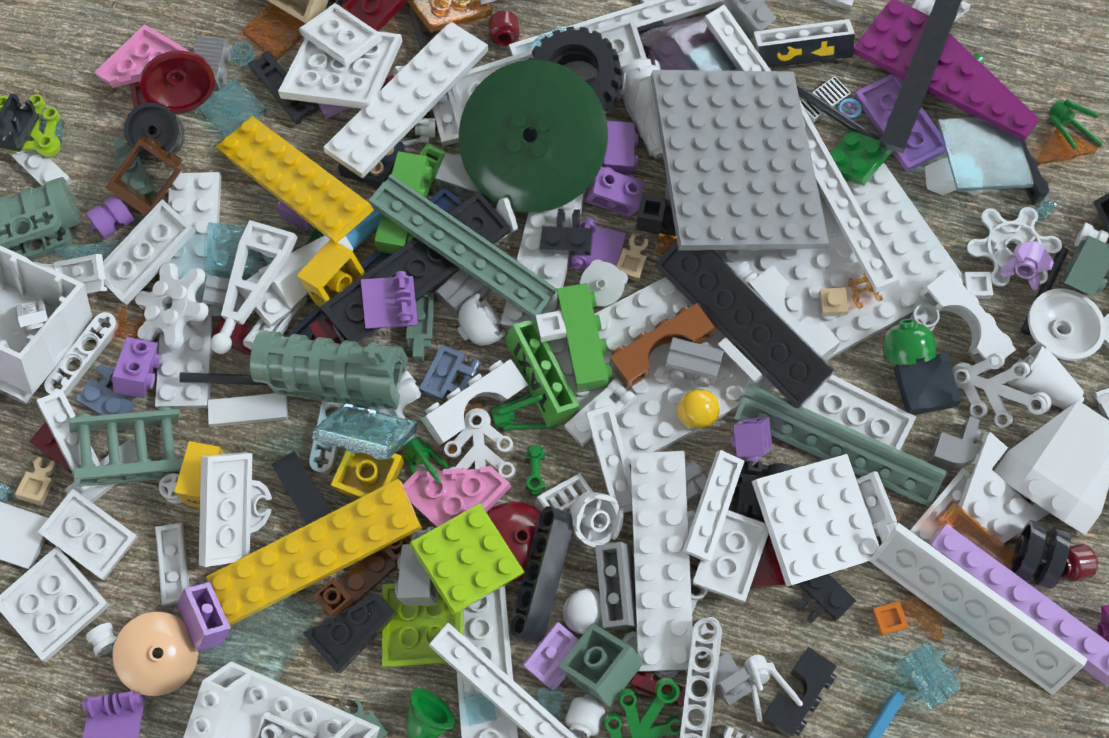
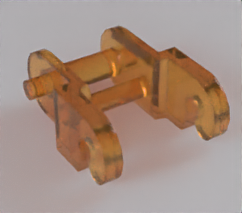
(852, 283)
(121, 328)

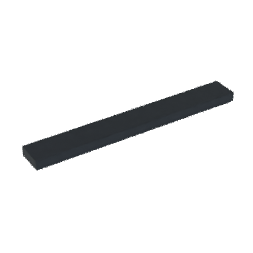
(919, 75)

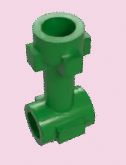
(535, 484)

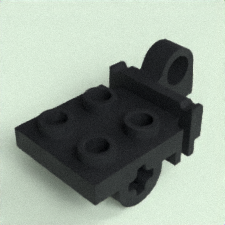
(745, 495)

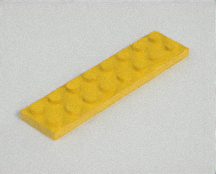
(295, 179)
(314, 552)

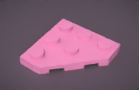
(131, 58)
(455, 493)

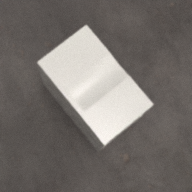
(33, 353)

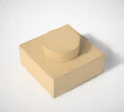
(833, 301)

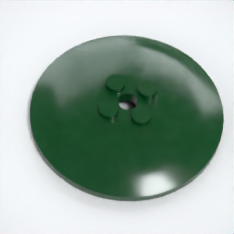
(568, 140)

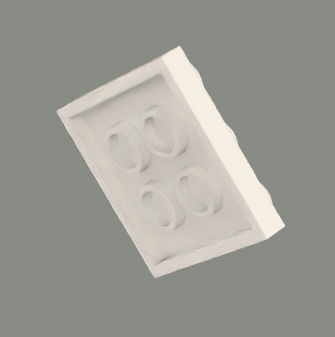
(51, 604)

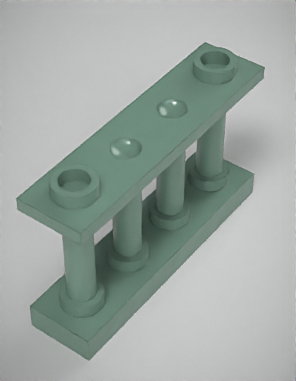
(115, 471)

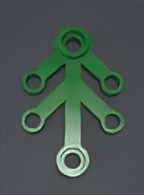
(643, 728)

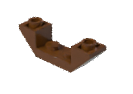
(359, 581)

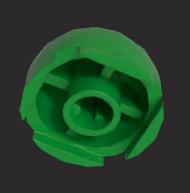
(909, 342)

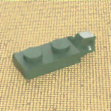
(136, 175)
(421, 336)

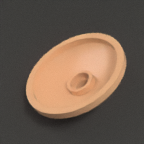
(134, 656)

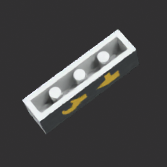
(805, 43)

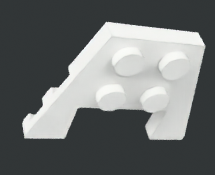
(992, 499)

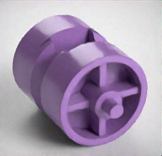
(108, 217)

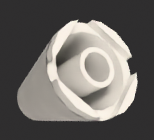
(1047, 376)

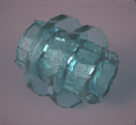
(929, 675)

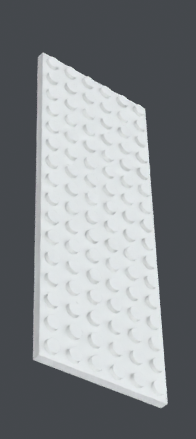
(910, 244)

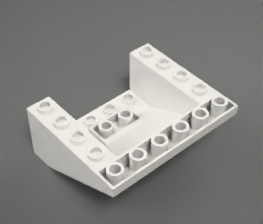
(250, 705)

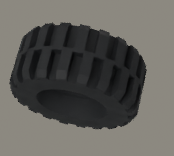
(589, 48)

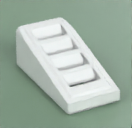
(549, 496)

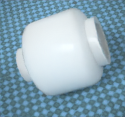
(585, 716)

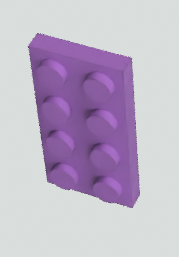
(925, 140)

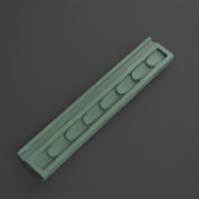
(462, 246)
(831, 439)

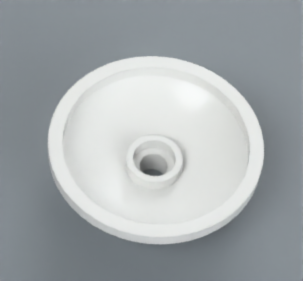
(1074, 316)

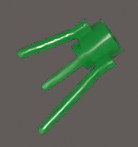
(1063, 112)
(505, 413)
(419, 453)

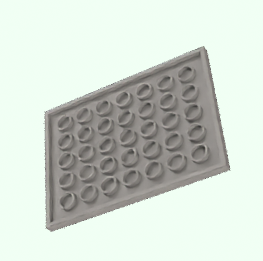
(737, 160)

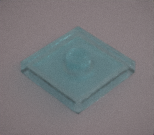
(232, 107)

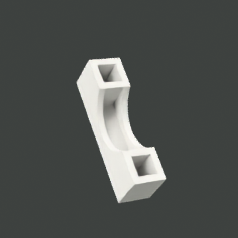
(772, 289)
(949, 294)
(448, 419)

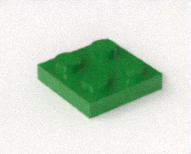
(859, 157)

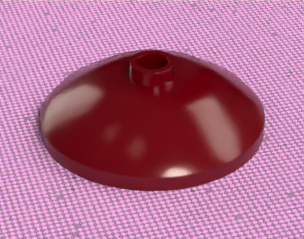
(179, 90)
(513, 519)

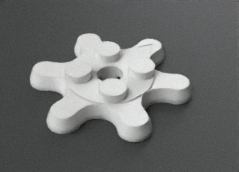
(1005, 232)
(184, 307)

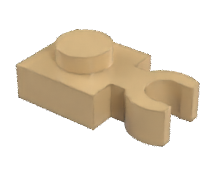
(633, 261)
(36, 485)

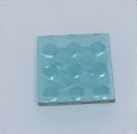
(364, 431)

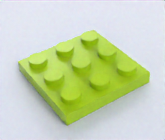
(466, 559)
(413, 629)

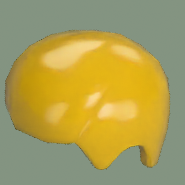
(698, 408)

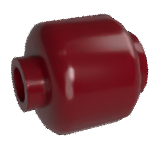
(503, 28)
(1081, 563)

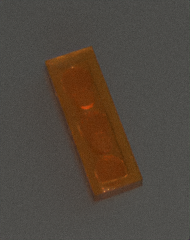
(975, 532)

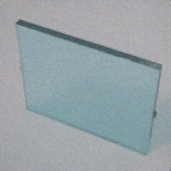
(983, 155)
(264, 639)

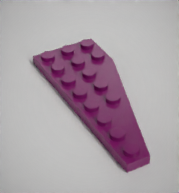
(958, 76)

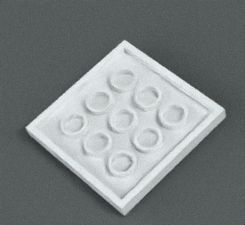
(324, 80)
(816, 519)

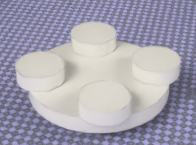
(605, 281)

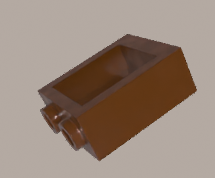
(131, 195)

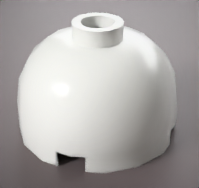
(479, 322)
(596, 518)

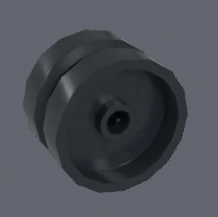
(143, 122)
(1041, 554)

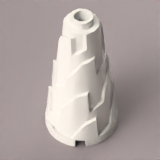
(640, 103)

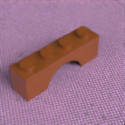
(632, 361)

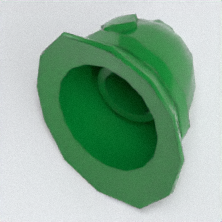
(427, 715)

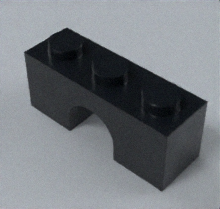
(655, 216)
(814, 674)

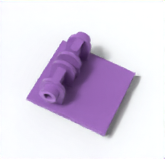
(605, 246)
(389, 301)
(114, 716)

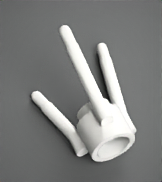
(426, 129)
(759, 673)

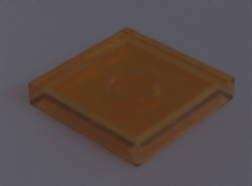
(274, 31)

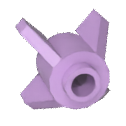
(1028, 262)

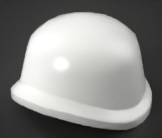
(582, 610)

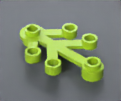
(47, 143)

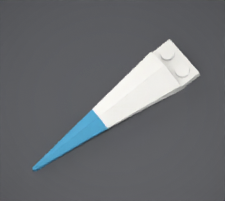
(286, 290)

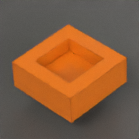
(890, 618)

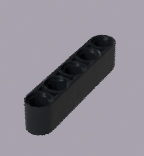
(301, 488)
(541, 574)

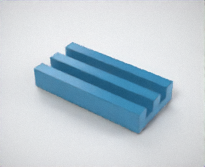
(885, 715)

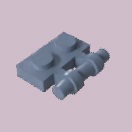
(444, 370)
(100, 398)

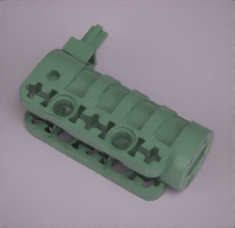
(38, 215)
(328, 369)

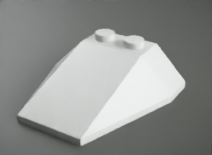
(1063, 466)

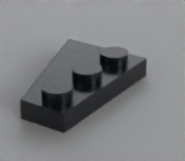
(349, 633)

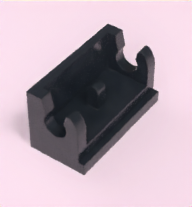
(16, 123)

